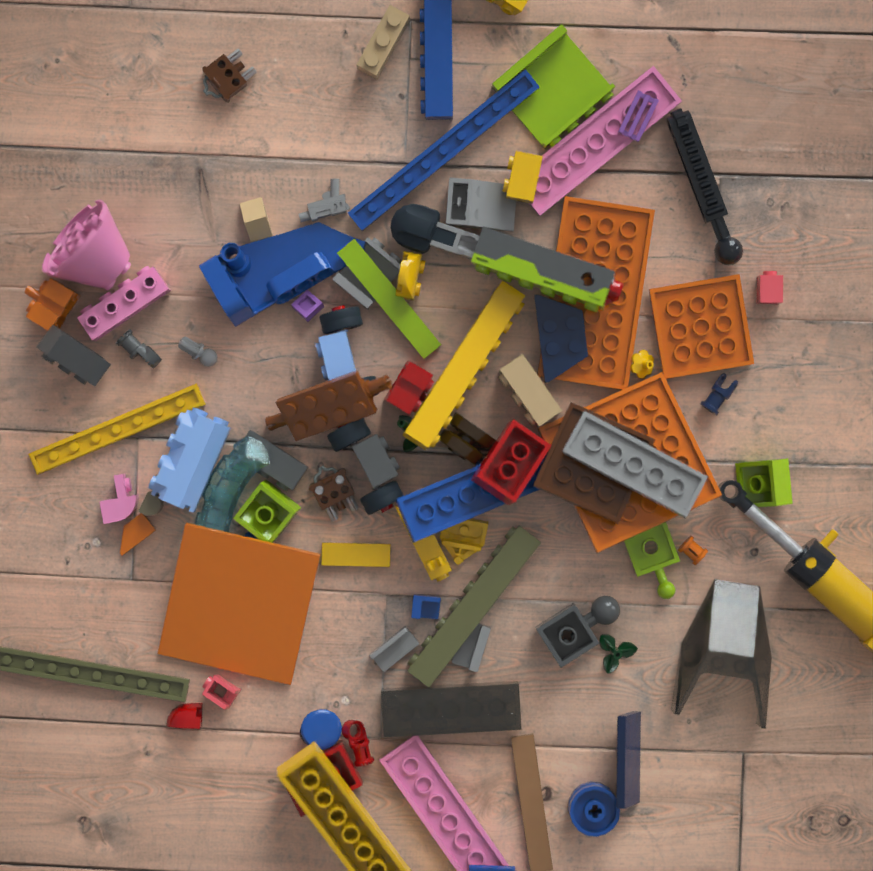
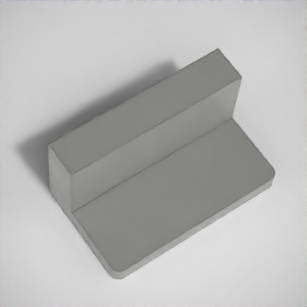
(394, 649)
(472, 649)

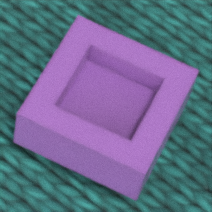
(307, 305)

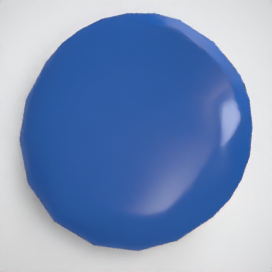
(321, 727)

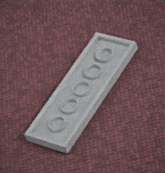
(635, 464)

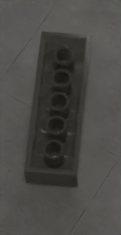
(451, 709)

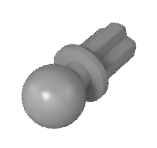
(206, 356)

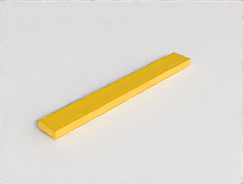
(116, 429)

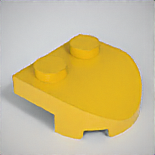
(408, 276)

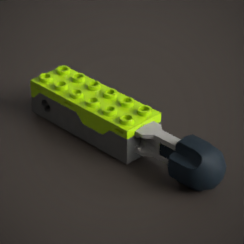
(509, 257)

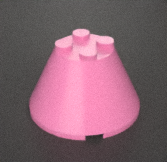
(89, 249)

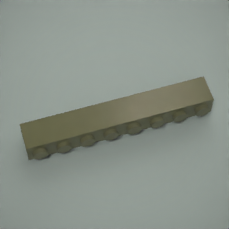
(474, 605)

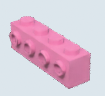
(123, 304)

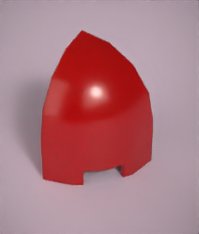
(186, 716)

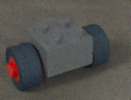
(375, 462)

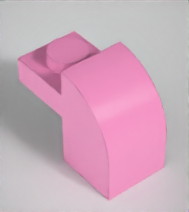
(121, 507)

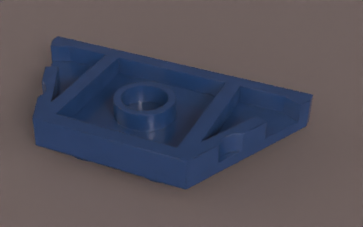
(560, 336)

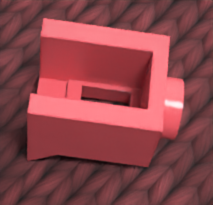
(229, 697)

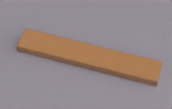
(531, 802)

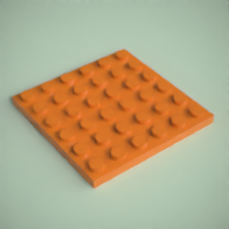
(655, 413)

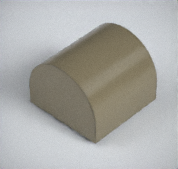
(151, 505)

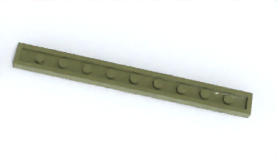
(93, 674)

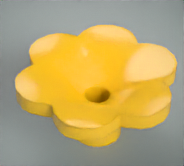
(642, 364)

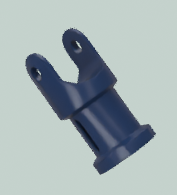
(718, 395)

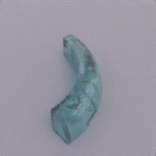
(229, 481)

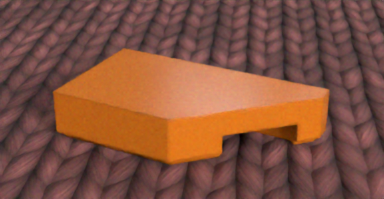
(135, 532)

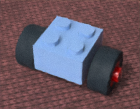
(336, 347)

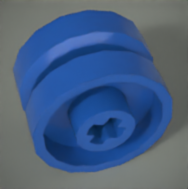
(596, 822)

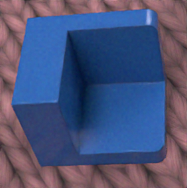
(425, 606)

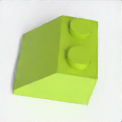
(766, 482)
(267, 512)

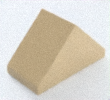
(256, 219)

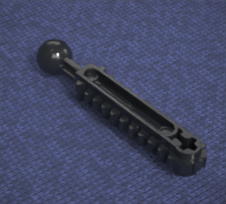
(703, 183)

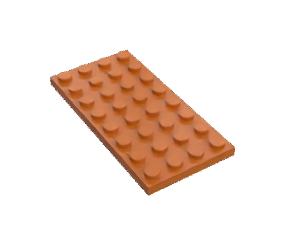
(620, 241)

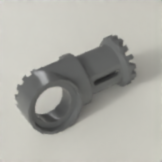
(135, 348)

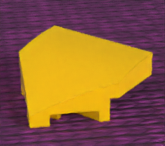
(464, 538)

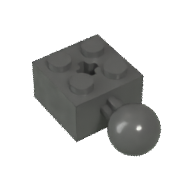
(604, 611)

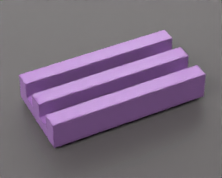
(647, 98)

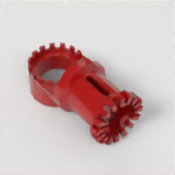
(358, 743)

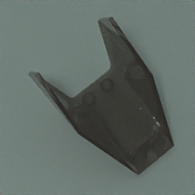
(727, 640)

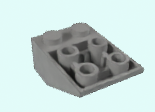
(478, 205)

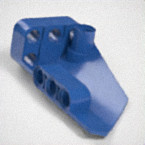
(273, 269)

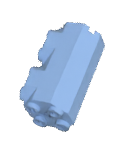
(190, 459)

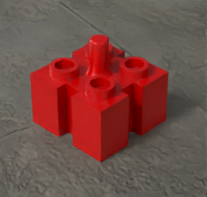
(410, 388)

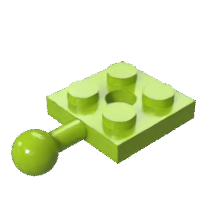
(662, 557)

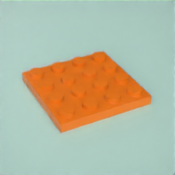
(701, 326)

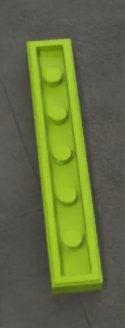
(384, 294)

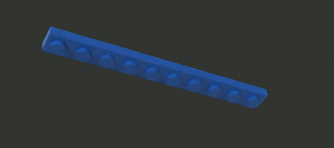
(443, 150)

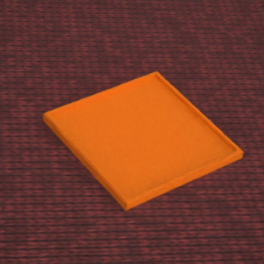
(238, 603)

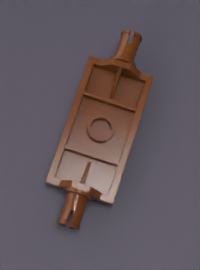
(328, 405)

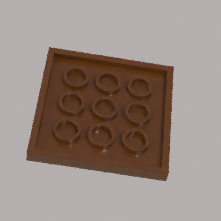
(579, 483)

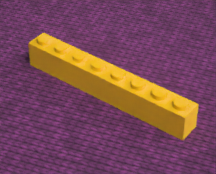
(463, 366)

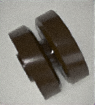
(465, 441)

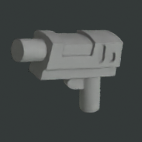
(332, 204)

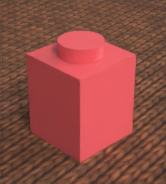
(769, 288)

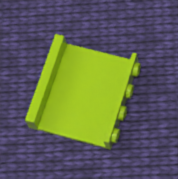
(567, 87)

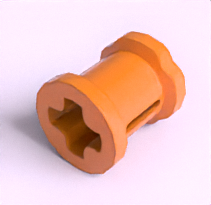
(693, 550)

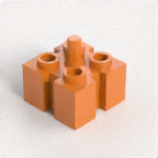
(51, 304)

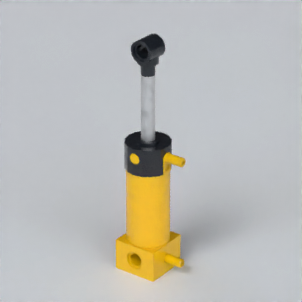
(816, 570)

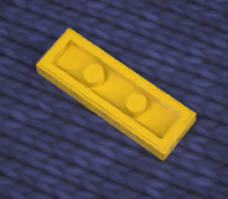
(356, 554)

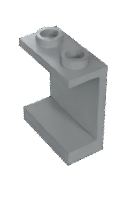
(386, 263)

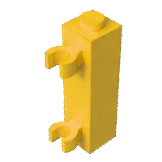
(431, 555)

